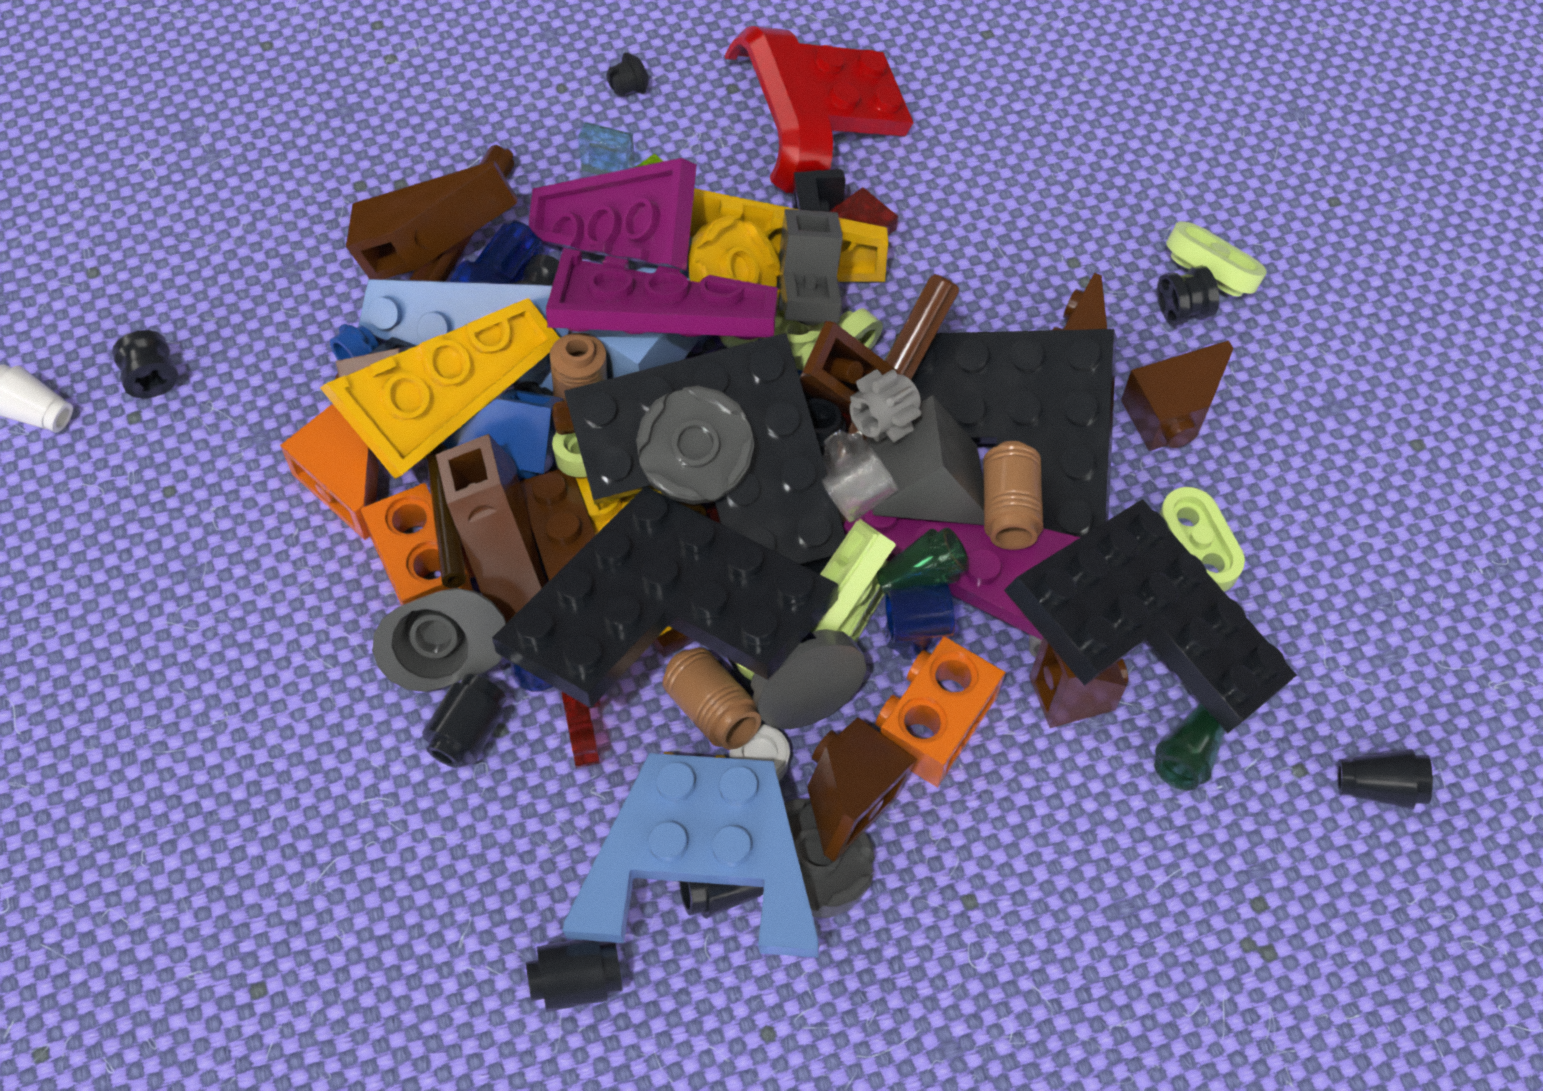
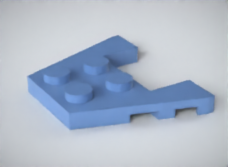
(700, 825)

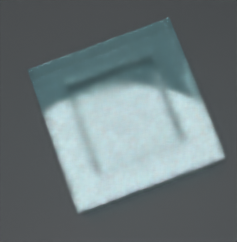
(605, 149)

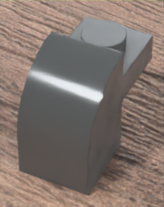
(810, 266)

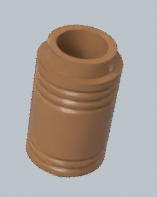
(576, 362)
(1012, 495)
(711, 698)

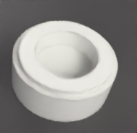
(766, 745)

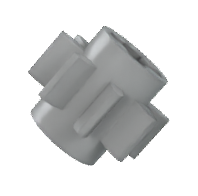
(885, 405)

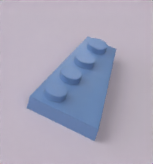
(432, 308)

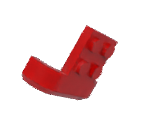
(817, 93)

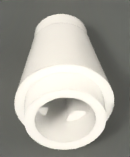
(31, 401)

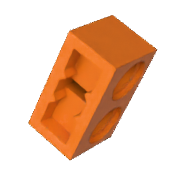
(412, 555)
(947, 714)

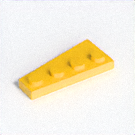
(863, 244)
(431, 390)

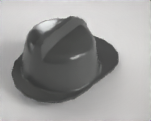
(438, 639)

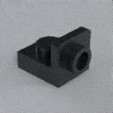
(818, 189)

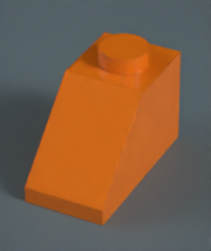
(335, 466)

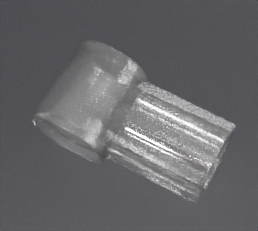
(855, 475)

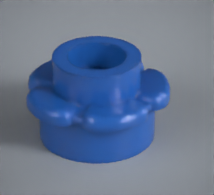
(352, 342)

